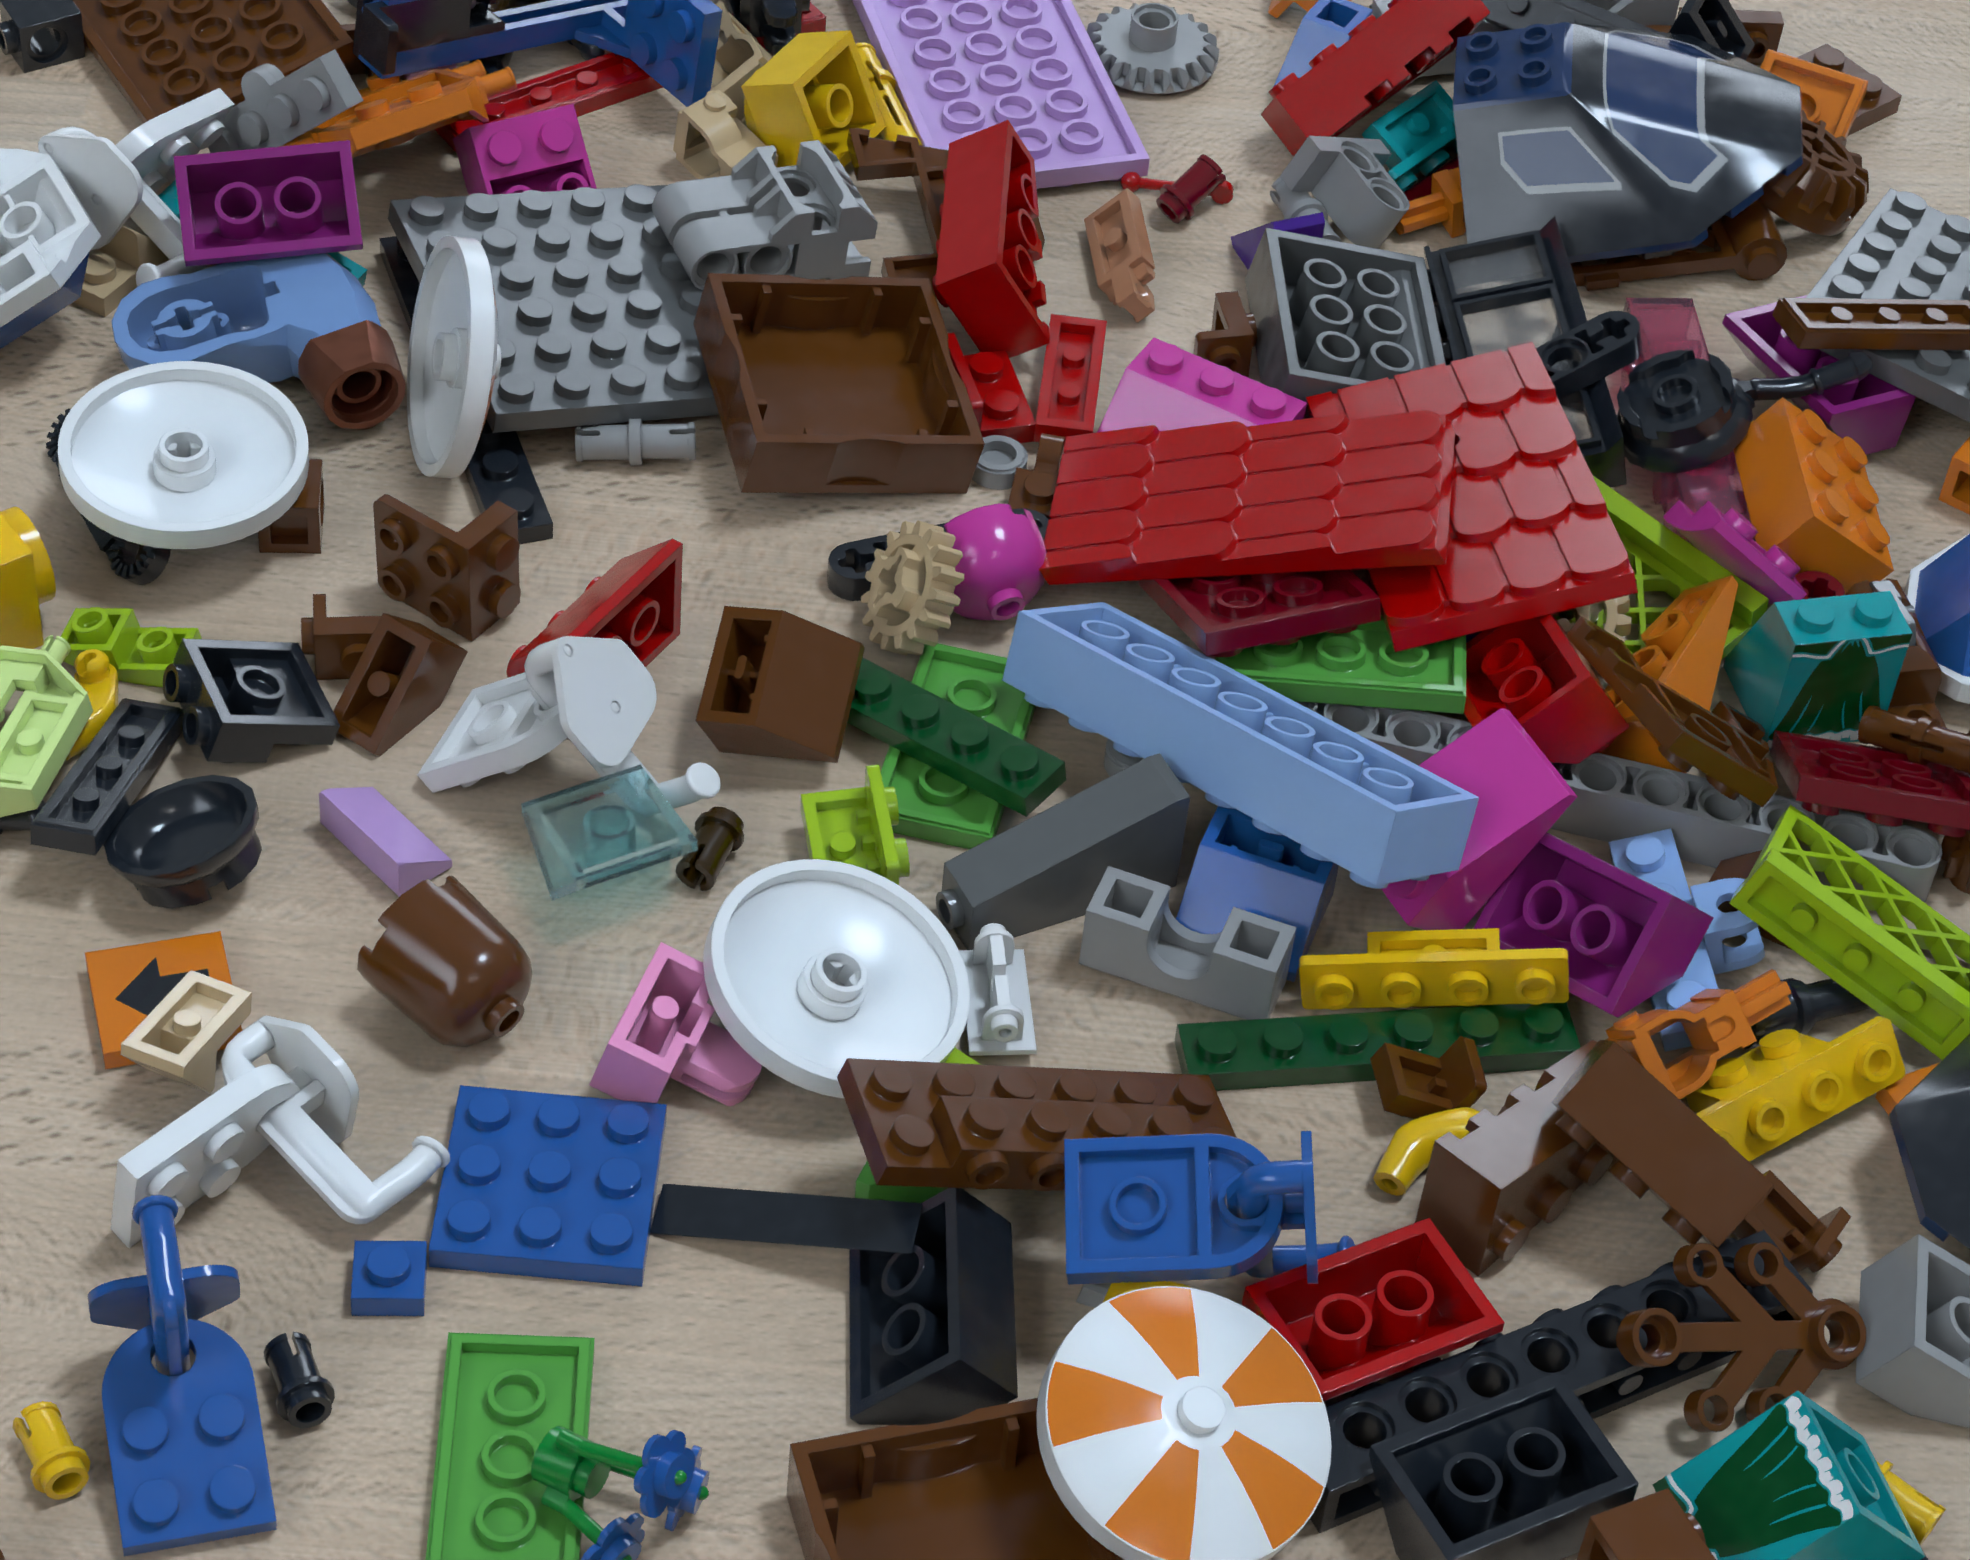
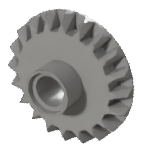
(1154, 48)

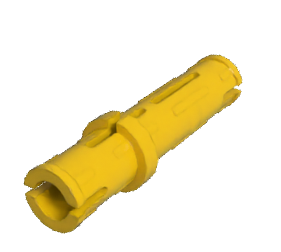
(883, 87)

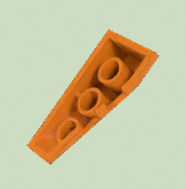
(1682, 653)

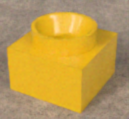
(810, 94)
(24, 580)

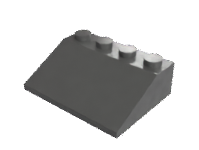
(1338, 314)

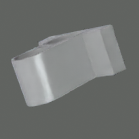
(1350, 184)

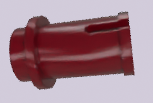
(1190, 189)

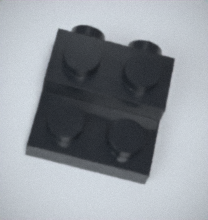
(247, 698)

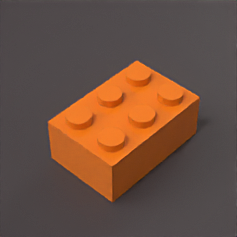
(1812, 496)

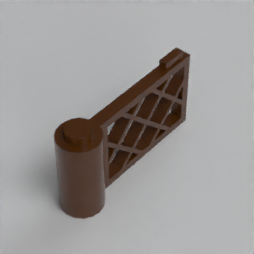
(1741, 243)

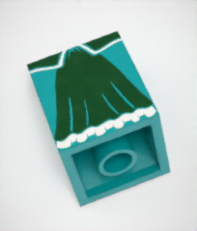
(1820, 664)
(1793, 1490)

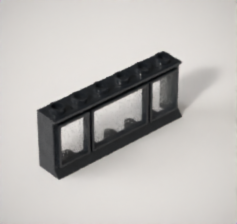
(1521, 293)

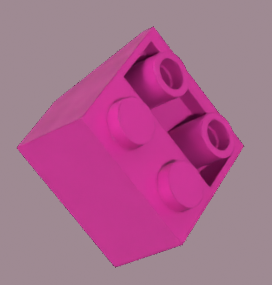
(525, 154)

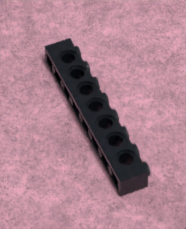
(1570, 1341)

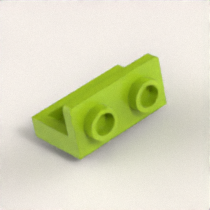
(857, 827)

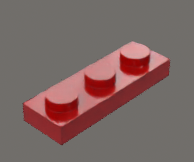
(1070, 376)

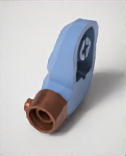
(274, 322)

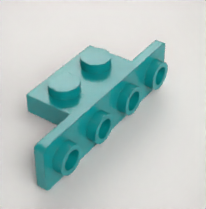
(1417, 134)

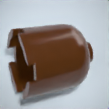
(448, 965)

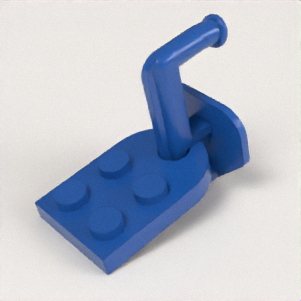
(1186, 1210)
(179, 1436)

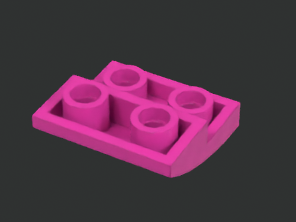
(1730, 543)

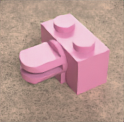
(670, 1036)

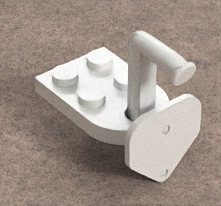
(124, 177)
(570, 690)
(294, 1104)

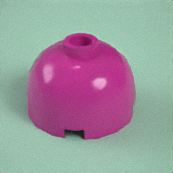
(998, 561)

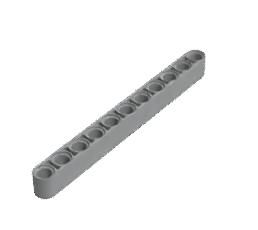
(1635, 798)

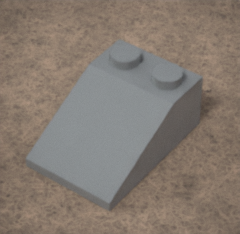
(1918, 1332)

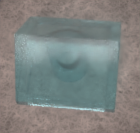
(604, 831)

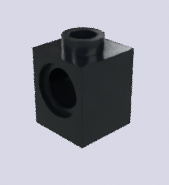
(41, 32)

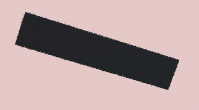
(787, 1218)

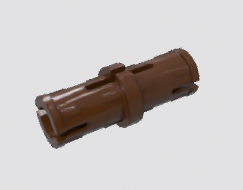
(1918, 739)

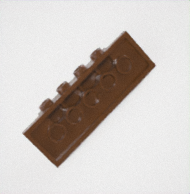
(1009, 1122)

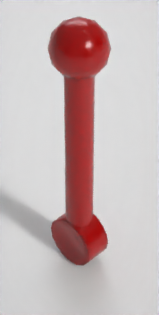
(1221, 194)

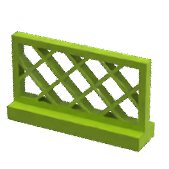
(1671, 565)
(1840, 938)

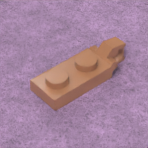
(1122, 253)

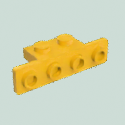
(1434, 970)
(1795, 1084)

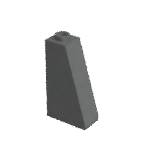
(1057, 858)

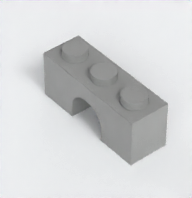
(1139, 940)

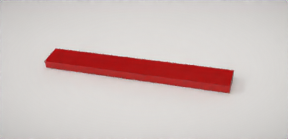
(586, 85)

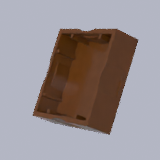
(836, 385)
(935, 1493)

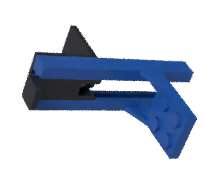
(663, 37)

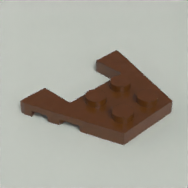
(890, 159)
(1715, 742)

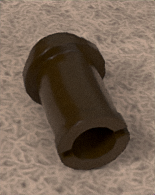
(717, 835)

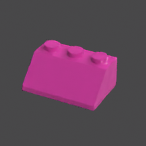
(1183, 391)

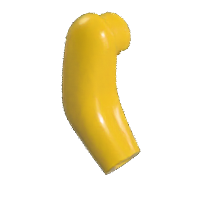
(101, 683)
(1413, 1145)

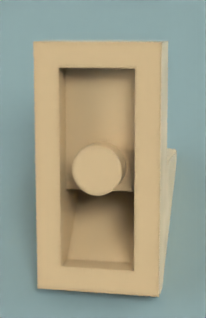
(113, 269)
(188, 1029)

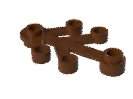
(1752, 1334)

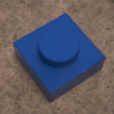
(389, 1278)

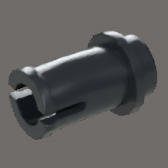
(303, 1394)

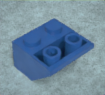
(1259, 875)

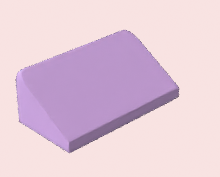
(381, 837)

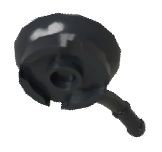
(1693, 412)
(180, 839)

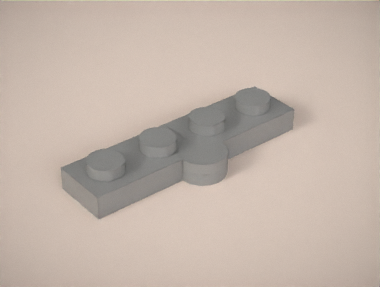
(288, 106)

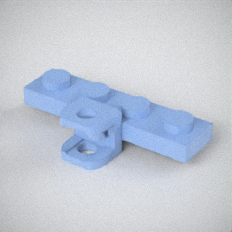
(1657, 861)

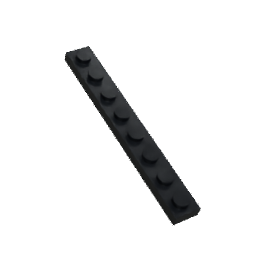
(499, 462)

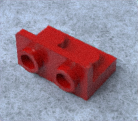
(994, 392)

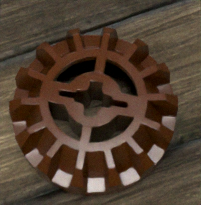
(1825, 189)

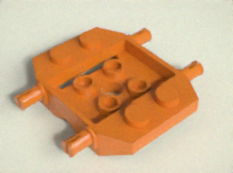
(411, 105)

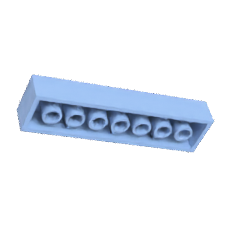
(1241, 743)

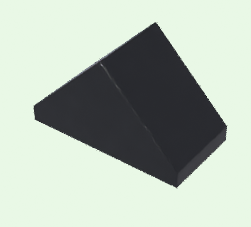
(1716, 24)

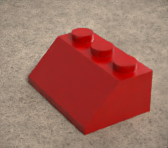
(630, 602)
(1544, 685)
(1376, 1308)

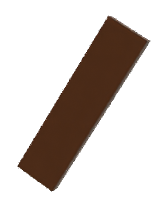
(1875, 323)

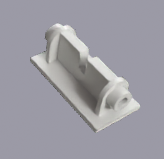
(999, 996)

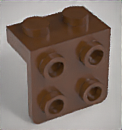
(450, 576)

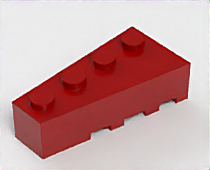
(1368, 68)
(991, 242)

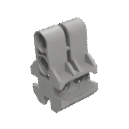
(765, 214)

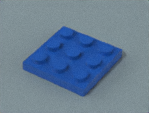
(549, 1186)

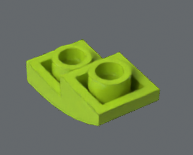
(134, 651)

